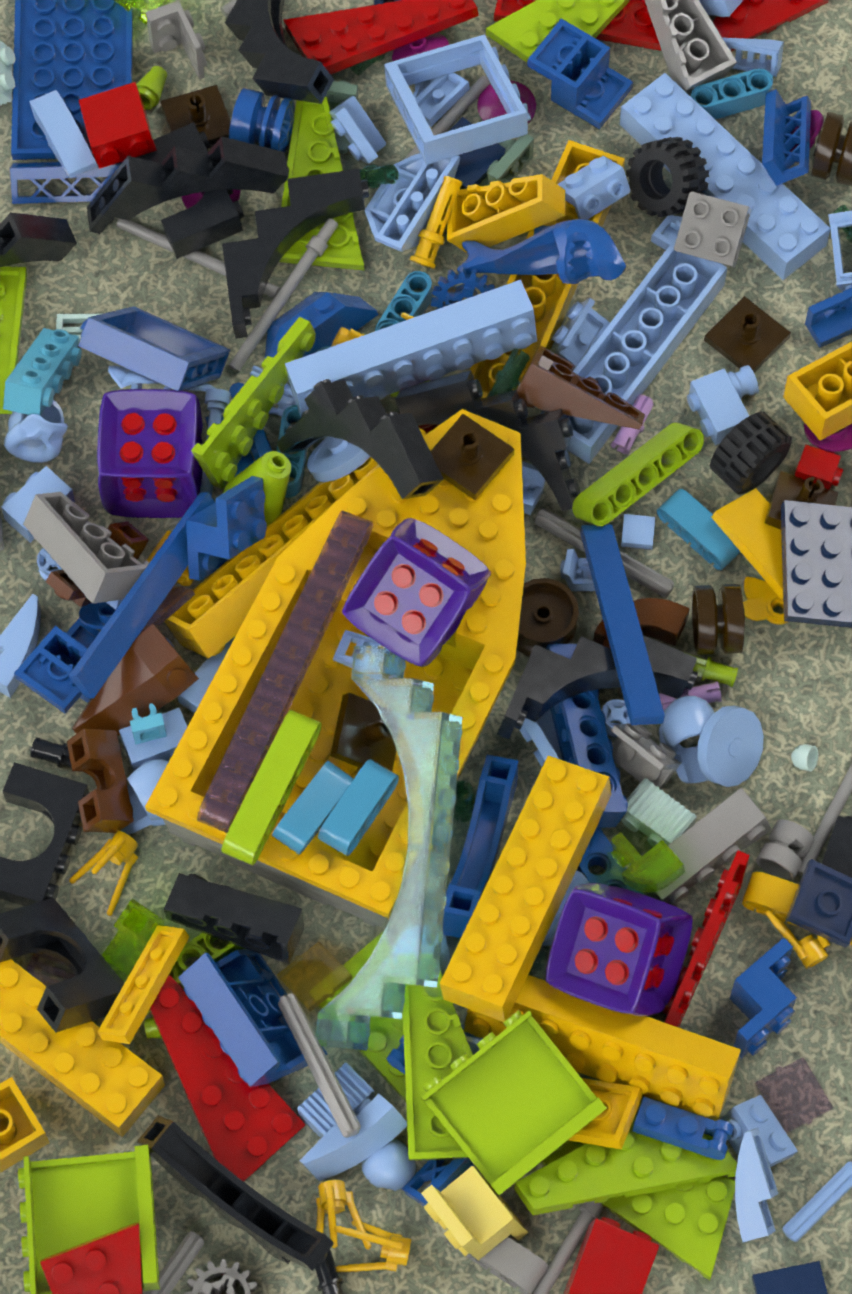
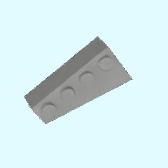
(83, 548)
(715, 842)

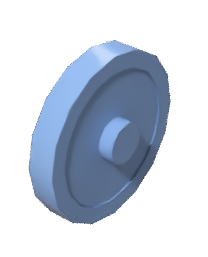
(335, 459)
(730, 746)

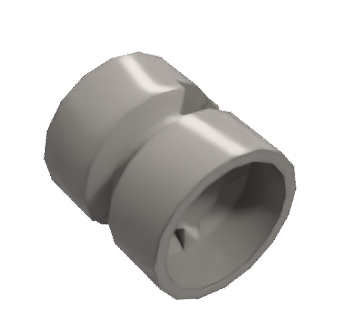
(786, 847)

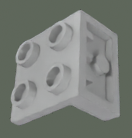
(172, 26)
(712, 229)
(643, 756)

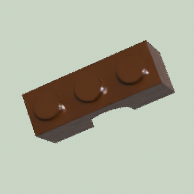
(100, 756)

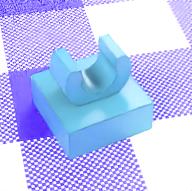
(148, 727)

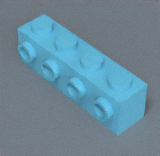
(41, 372)

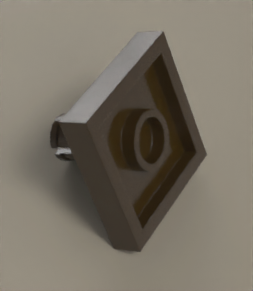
(201, 107)
(747, 335)
(470, 456)
(796, 489)
(362, 734)

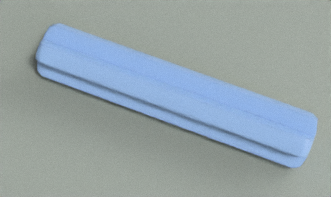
(819, 1204)

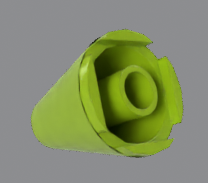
(275, 471)

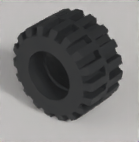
(647, 177)
(750, 452)

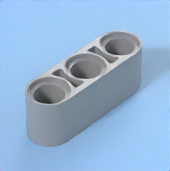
(513, 1265)

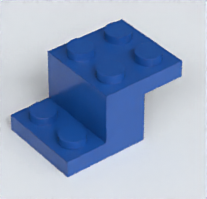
(580, 73)
(225, 527)
(52, 661)
(763, 998)

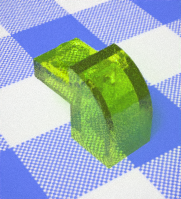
(648, 872)
(134, 931)

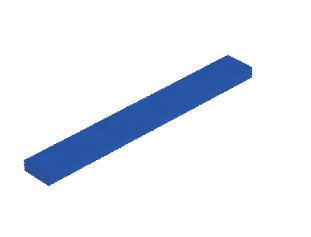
(136, 607)
(622, 625)

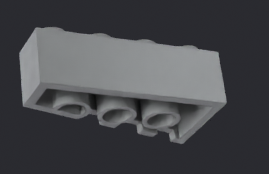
(689, 42)

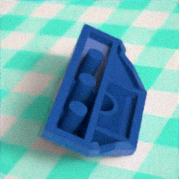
(326, 314)

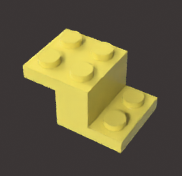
(473, 1214)

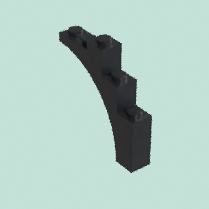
(264, 47)
(541, 435)
(387, 438)
(232, 1198)

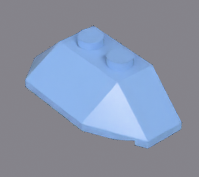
(404, 208)

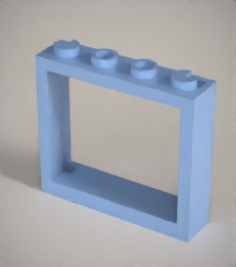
(444, 61)

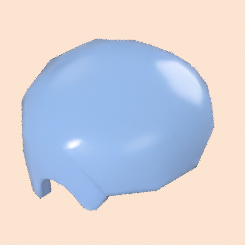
(389, 1166)

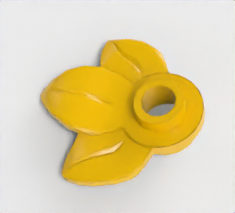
(761, 601)

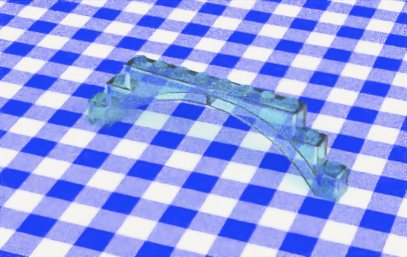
(412, 939)

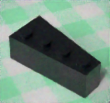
(236, 916)

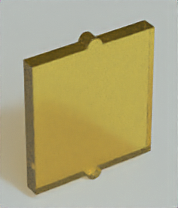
(314, 976)

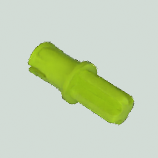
(715, 671)

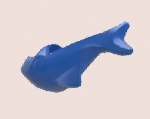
(568, 248)

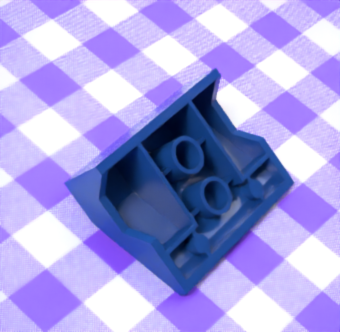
(245, 1014)

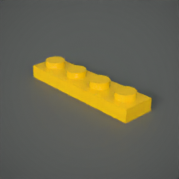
(143, 984)

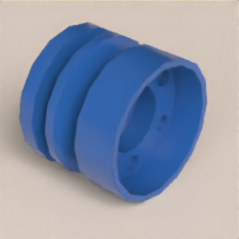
(256, 123)

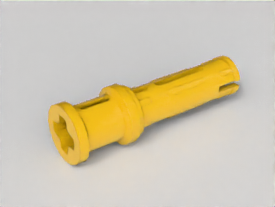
(431, 236)

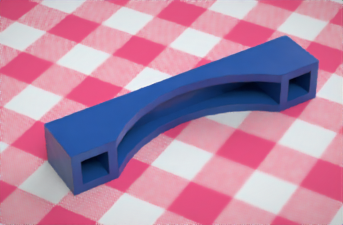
(482, 842)

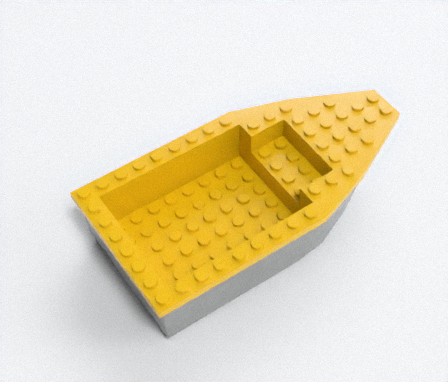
(464, 675)

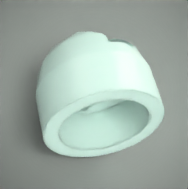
(805, 757)

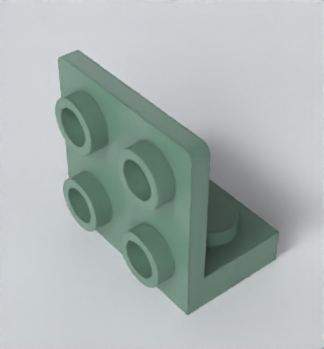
(516, 157)

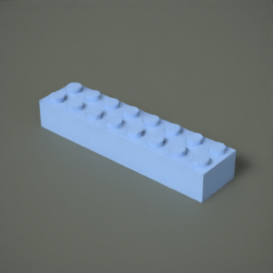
(780, 224)
(645, 336)
(422, 346)

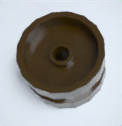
(833, 148)
(546, 615)
(722, 619)

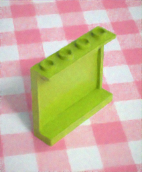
(512, 1101)
(83, 1200)

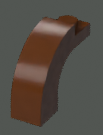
(122, 534)
(657, 619)

